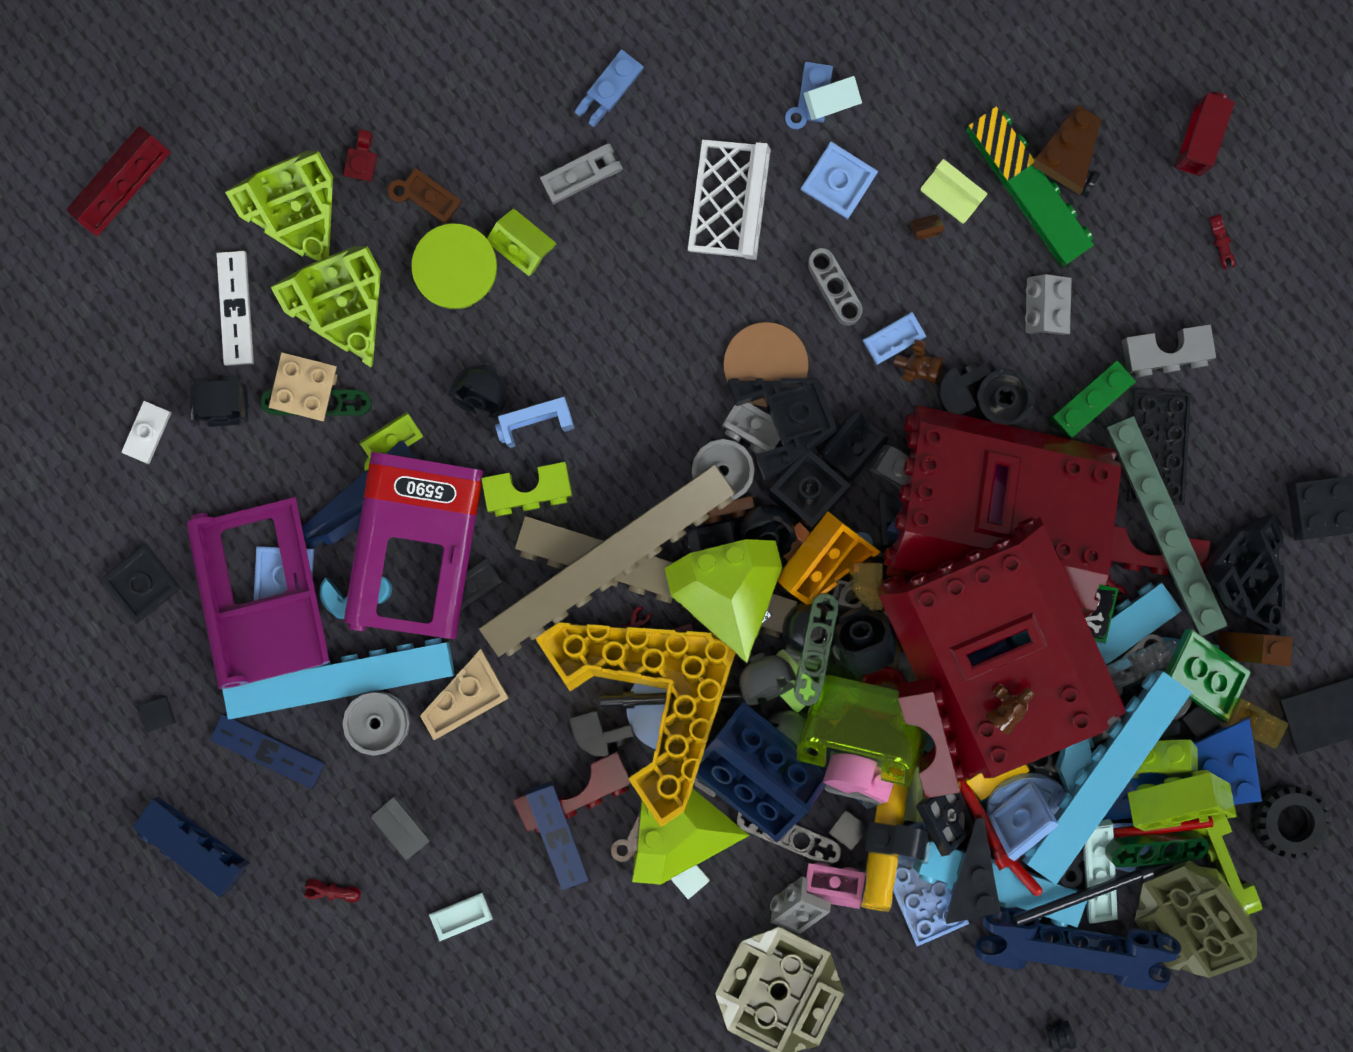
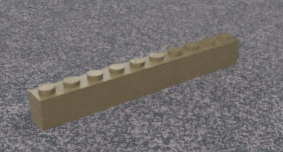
(566, 546)
(607, 560)

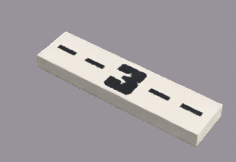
(235, 308)

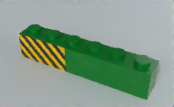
(1029, 187)

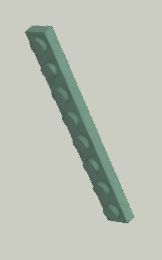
(1166, 527)

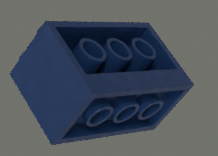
(759, 772)

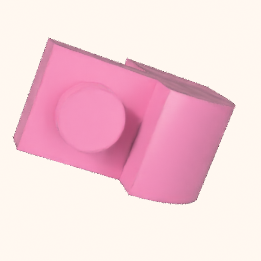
(857, 774)

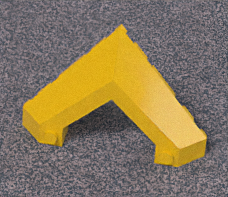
(684, 663)

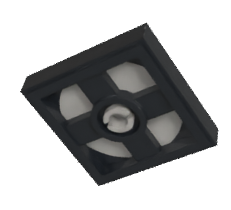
(946, 820)

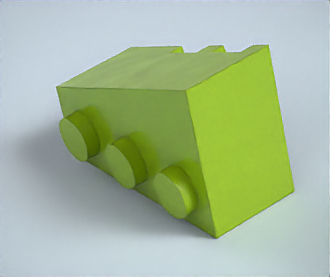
(1181, 801)

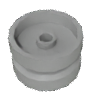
(730, 455)
(359, 721)

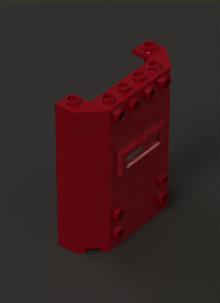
(1047, 477)
(987, 600)

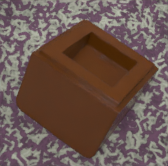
(927, 227)

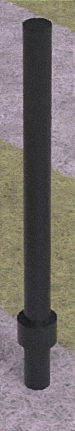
(630, 700)
(1141, 873)

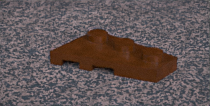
(1070, 150)

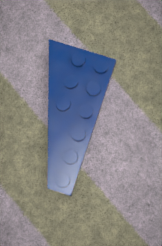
(1225, 753)

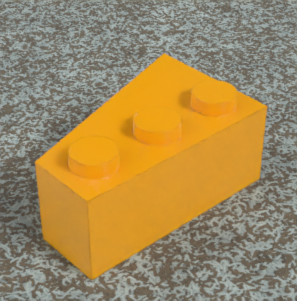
(824, 559)

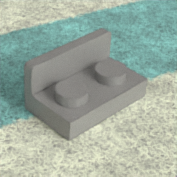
(796, 908)

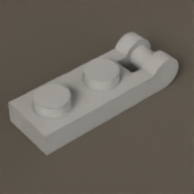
(580, 174)

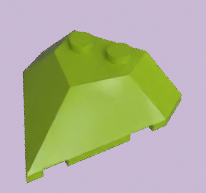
(290, 203)
(337, 299)
(728, 589)
(681, 842)

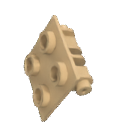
(303, 386)

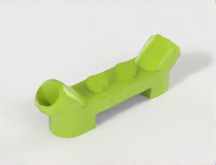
(1218, 852)

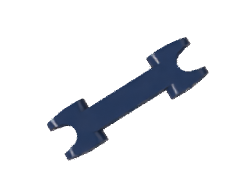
(1127, 958)

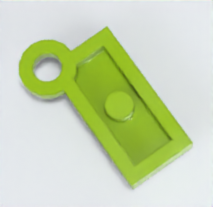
(384, 439)

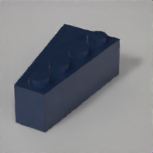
(190, 847)

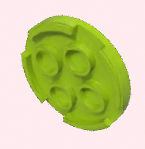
(454, 266)

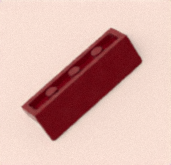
(118, 181)

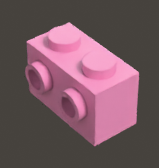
(836, 885)

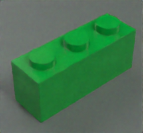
(1092, 400)

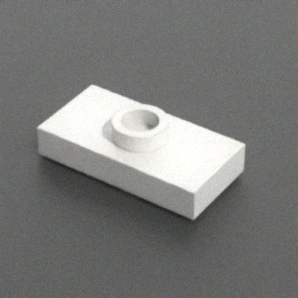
(146, 432)

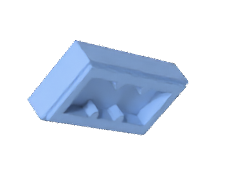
(894, 338)

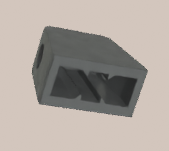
(890, 466)

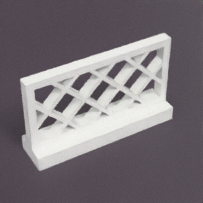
(753, 201)

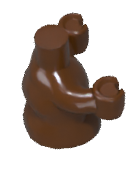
(920, 365)
(1011, 710)

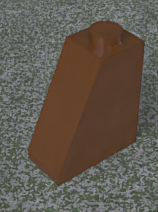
(1256, 648)

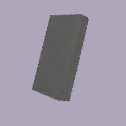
(401, 827)

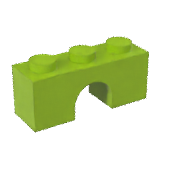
(552, 486)
(1171, 758)

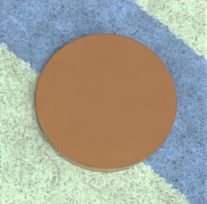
(765, 353)

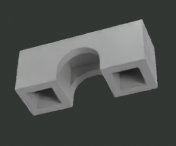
(1144, 355)

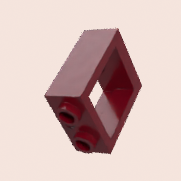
(1204, 134)

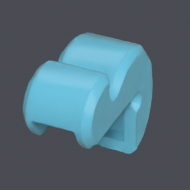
(336, 602)

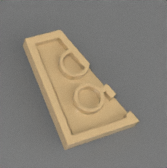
(466, 697)

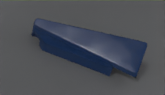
(344, 511)

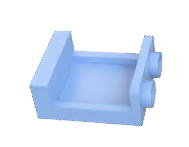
(533, 415)

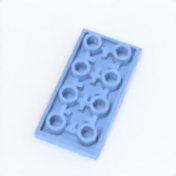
(923, 902)

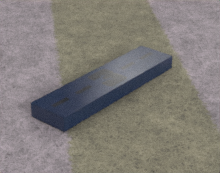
(267, 751)
(556, 835)

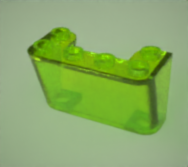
(862, 722)

